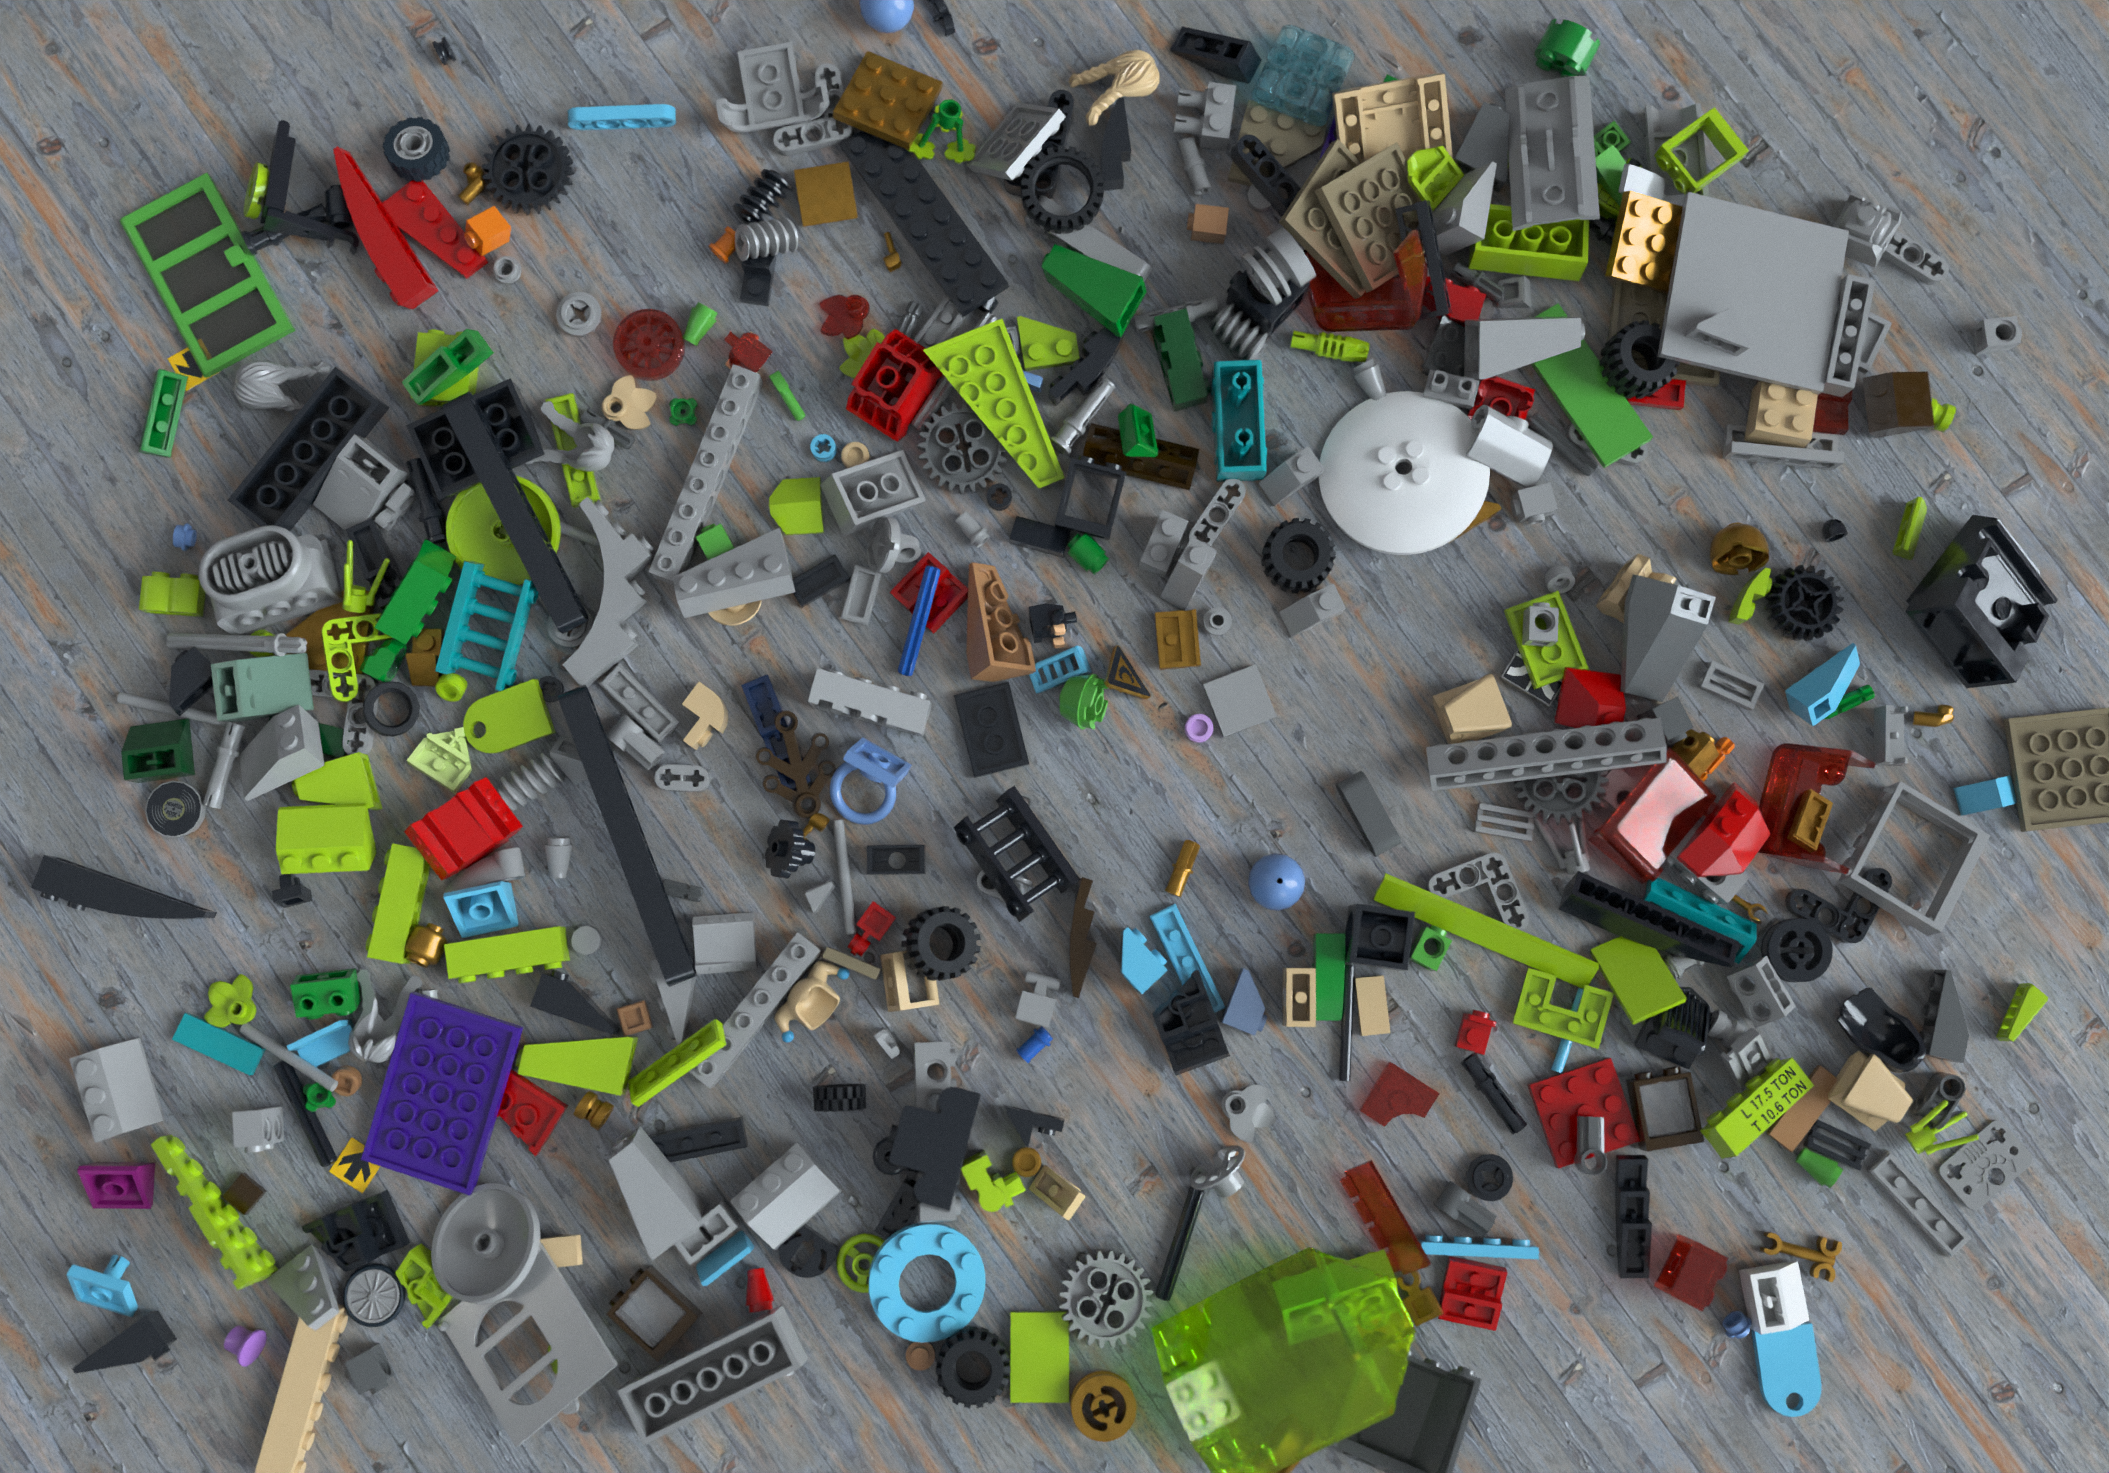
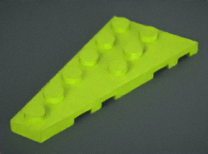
(992, 383)
(215, 1217)

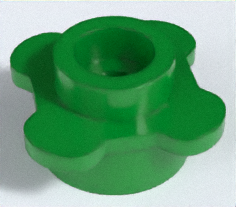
(683, 404)
(314, 1103)

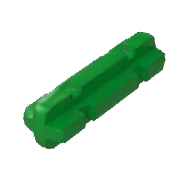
(1853, 699)

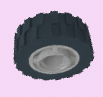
(416, 149)

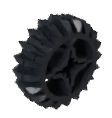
(1814, 626)

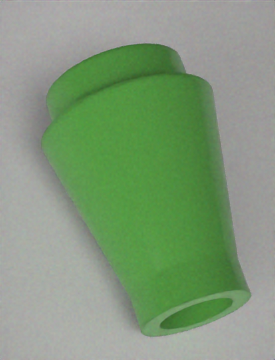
(699, 323)
(1819, 1167)

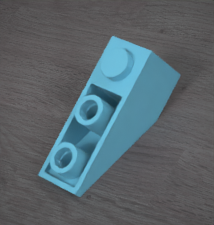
(1824, 687)

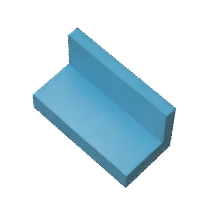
(325, 1043)

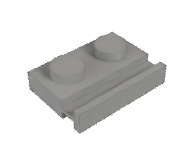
(1746, 1057)

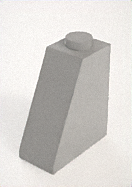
(1188, 574)

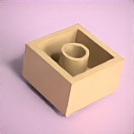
(1780, 415)

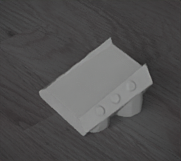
(724, 943)

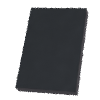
(991, 729)

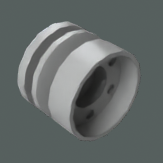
(1282, 263)

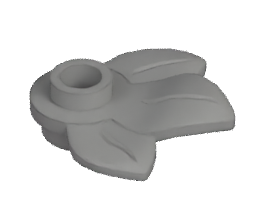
(1251, 1113)

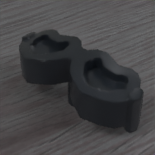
(944, 14)

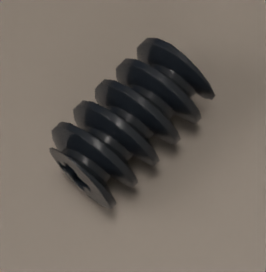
(761, 197)

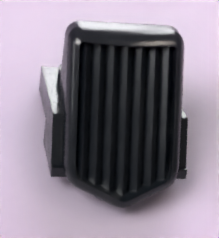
(1679, 1031)

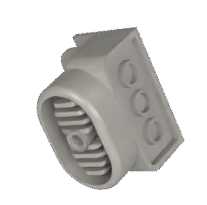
(268, 578)

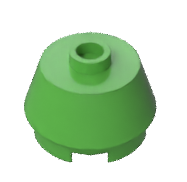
(1083, 700)

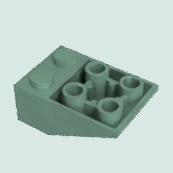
(261, 687)

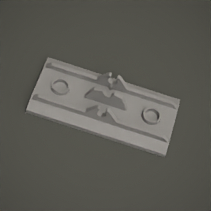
(1551, 152)

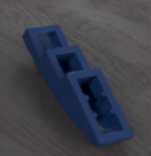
(764, 707)

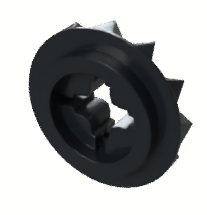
(1503, 1177)

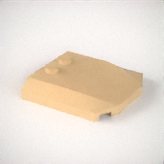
(1392, 112)

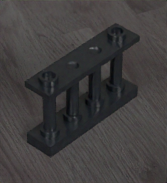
(1037, 839)

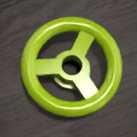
(848, 1248)

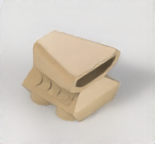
(1613, 599)
(1472, 711)
(1870, 1091)

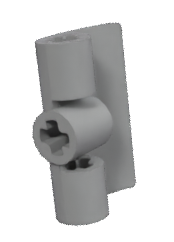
(1509, 446)

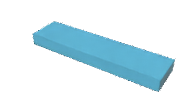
(1183, 951)

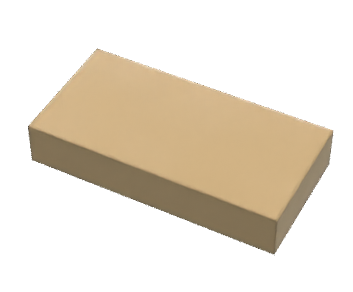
(1372, 1005)

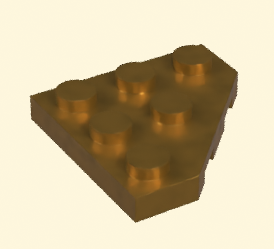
(311, 631)

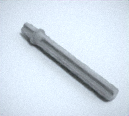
(277, 644)

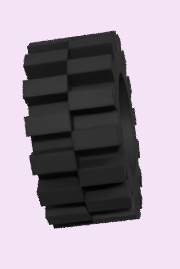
(839, 1097)

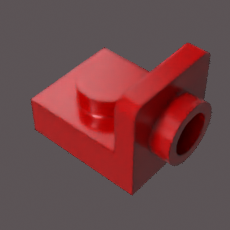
(1474, 1032)

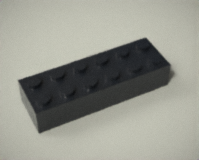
(301, 457)

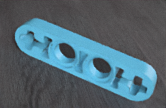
(622, 117)

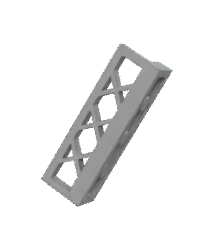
(1781, 454)

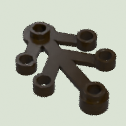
(798, 768)

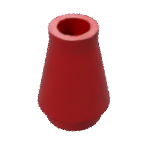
(758, 1291)

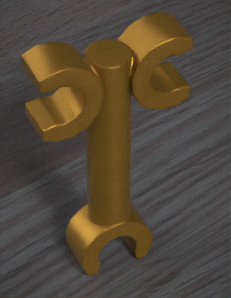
(1823, 1258)

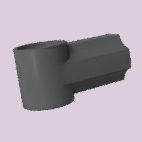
(1590, 1140)
(1460, 1206)

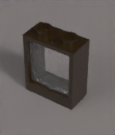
(1665, 1109)
(651, 1310)

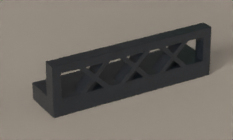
(1432, 255)

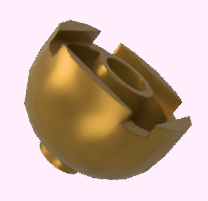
(1738, 548)

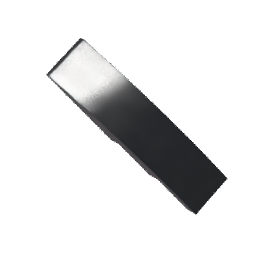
(901, 1210)
(1632, 1216)

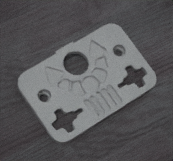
(1982, 1157)

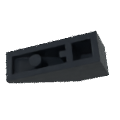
(1218, 53)
(567, 1000)
(139, 1342)

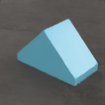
(1985, 795)

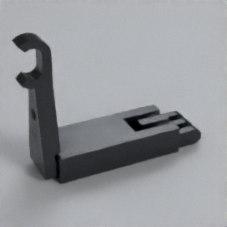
(275, 198)

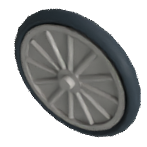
(373, 1295)

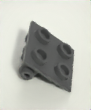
(1446, 349)

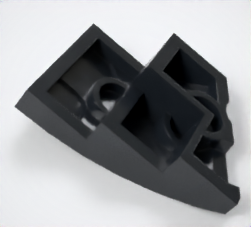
(1190, 1027)
(360, 1231)

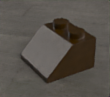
(1898, 403)

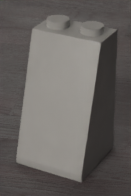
(1511, 343)
(654, 1192)

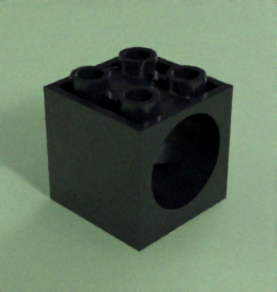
(1266, 316)
(1378, 937)

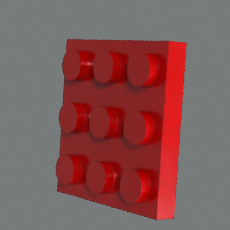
(1584, 1092)

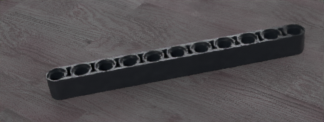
(627, 836)

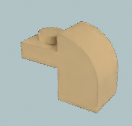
(711, 712)

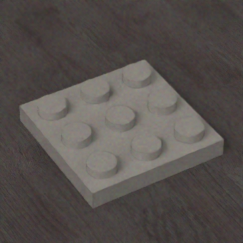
(1016, 140)

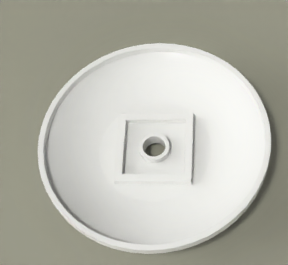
(1393, 509)

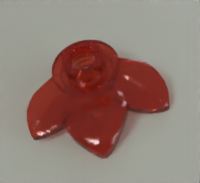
(842, 315)

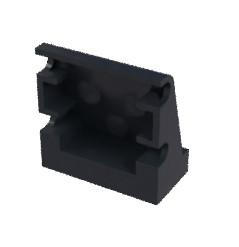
(1984, 609)

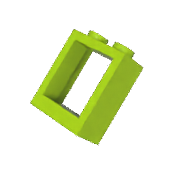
(1721, 137)

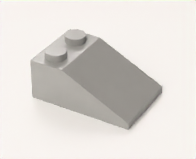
(1465, 210)
(872, 491)
(281, 752)

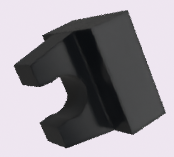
(291, 892)

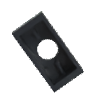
(879, 856)

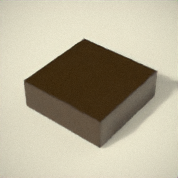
(244, 1193)

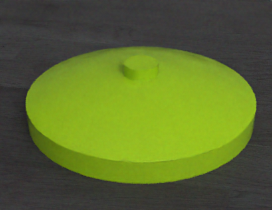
(479, 536)

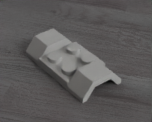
(1661, 127)

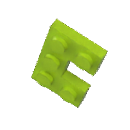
(1581, 1027)

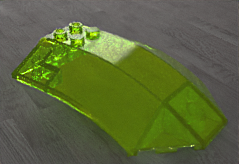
(1285, 1361)

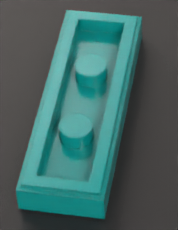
(219, 1044)

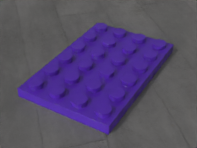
(442, 1093)

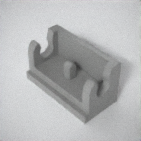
(1889, 736)

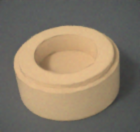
(854, 454)

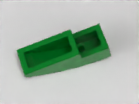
(447, 366)
(1330, 974)

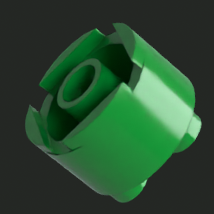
(1566, 49)

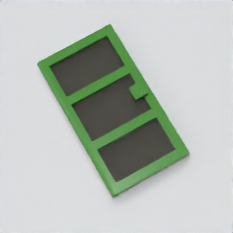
(206, 275)

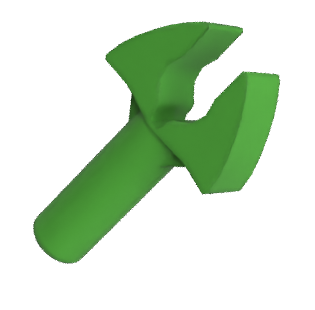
(786, 394)

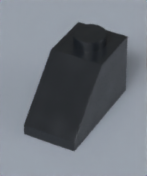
(189, 680)

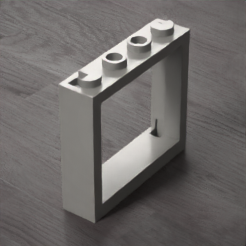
(1954, 880)

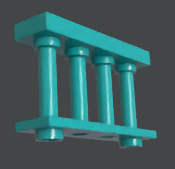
(458, 631)

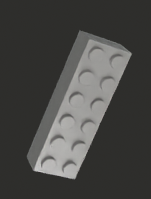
(713, 1375)

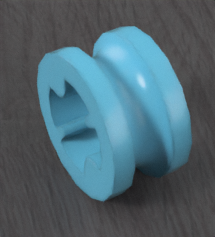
(824, 456)

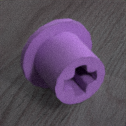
(245, 1344)

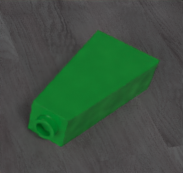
(1095, 286)

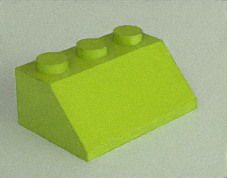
(324, 838)

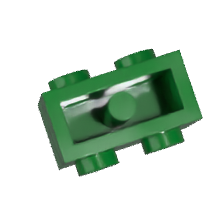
(325, 993)

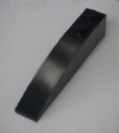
(103, 892)
(1644, 921)

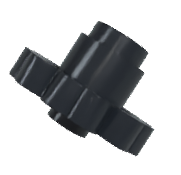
(787, 849)

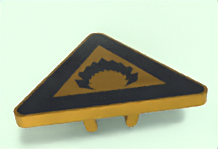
(1123, 676)

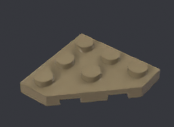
(1281, 134)

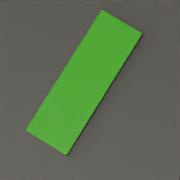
(1593, 407)

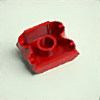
(1503, 396)

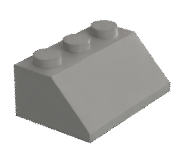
(117, 1090)
(786, 1195)

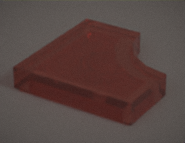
(1397, 1094)

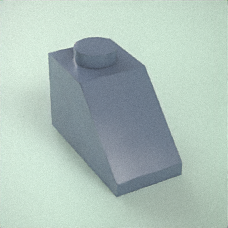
(1245, 1006)

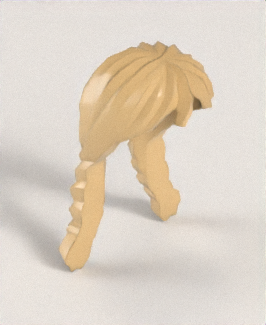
(1134, 77)

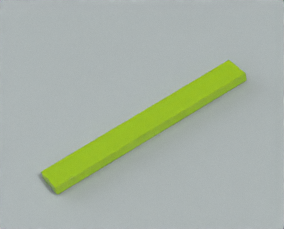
(1486, 931)

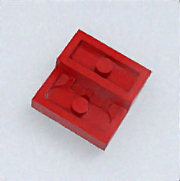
(948, 594)
(1472, 1293)

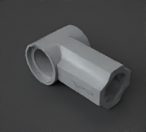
(630, 738)

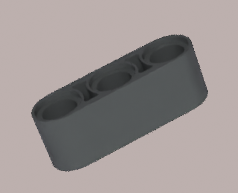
(1368, 813)

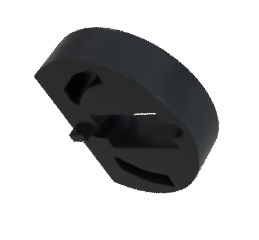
(812, 1267)

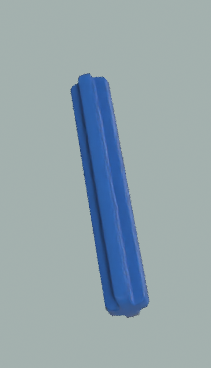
(919, 620)

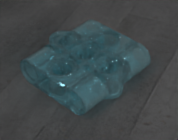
(1303, 68)

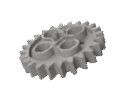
(1130, 1308)

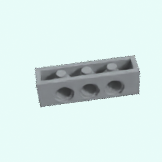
(1848, 334)

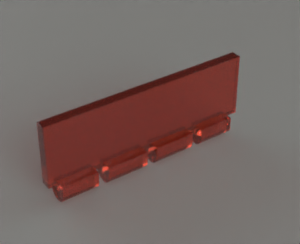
(1389, 1225)

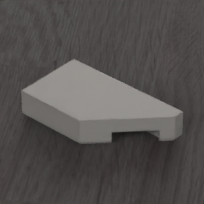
(888, 1043)

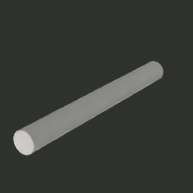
(164, 707)
(844, 877)
(289, 1057)

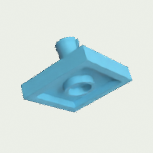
(105, 1288)

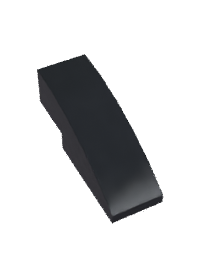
(1115, 148)
(371, 551)

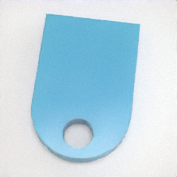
(1786, 1366)

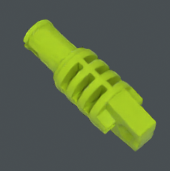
(1331, 346)

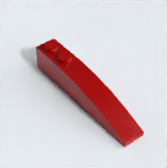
(382, 238)

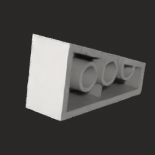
(736, 577)
(869, 702)

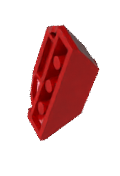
(1726, 837)

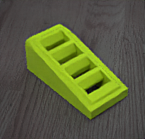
(2022, 1009)

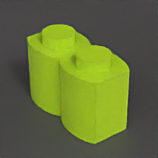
(172, 595)

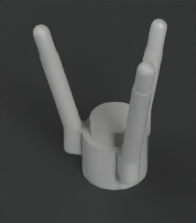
(1575, 859)

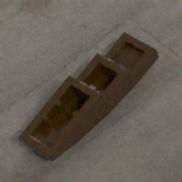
(1080, 948)

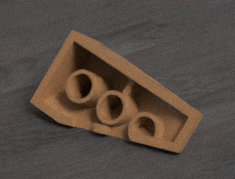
(993, 637)

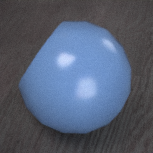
(886, 15)
(1264, 883)

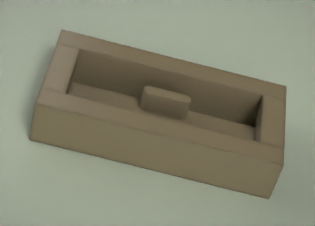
(852, 963)

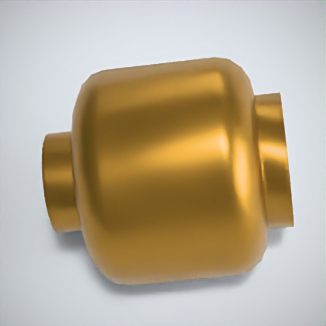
(425, 945)

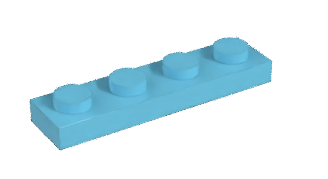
(1489, 1248)

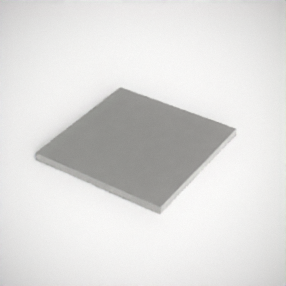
(1774, 274)

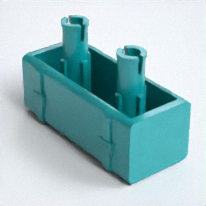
(1238, 420)

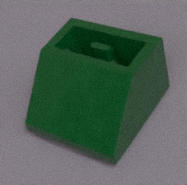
(158, 751)

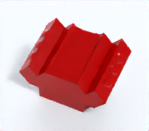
(893, 385)
(464, 829)

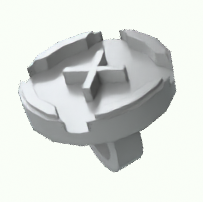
(888, 546)

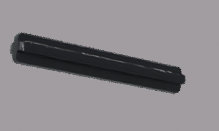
(307, 1119)
(1179, 1244)

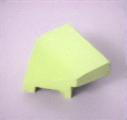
(443, 758)

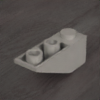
(675, 1001)

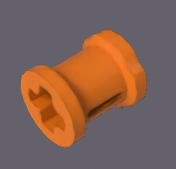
(724, 246)

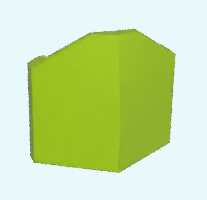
(1432, 174)
(798, 506)

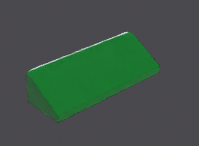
(163, 413)

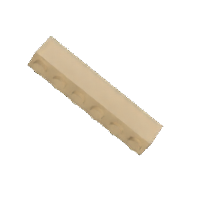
(300, 1396)

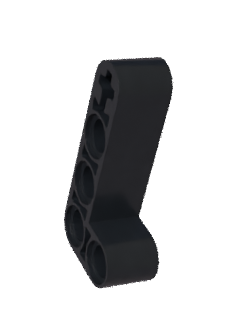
(1051, 174)
(1278, 175)

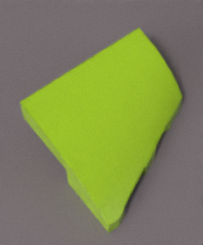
(421, 1284)

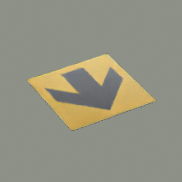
(184, 364)
(352, 1169)

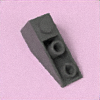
(1944, 1022)

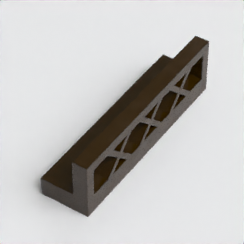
(1164, 468)

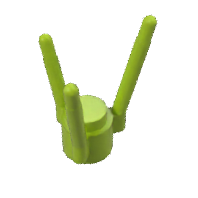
(354, 596)
(1922, 1137)

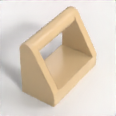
(896, 984)

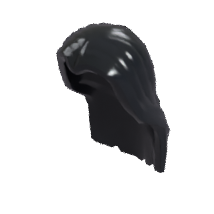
(1881, 1031)

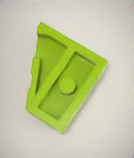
(1046, 345)

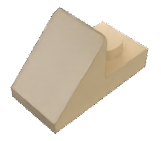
(1057, 1192)

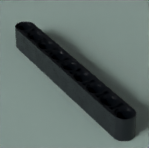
(515, 512)

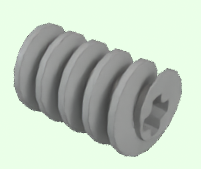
(765, 238)
(1239, 333)
(529, 782)

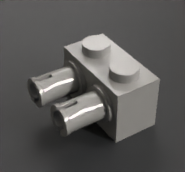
(1215, 123)

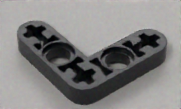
(1840, 917)

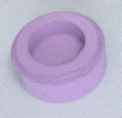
(1198, 728)

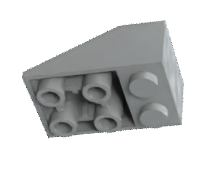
(359, 483)

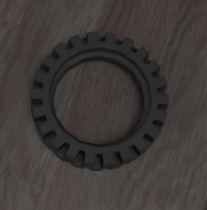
(1062, 157)

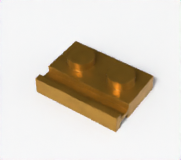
(1177, 639)

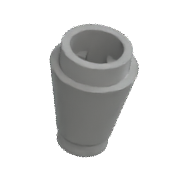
(1370, 379)
(558, 855)

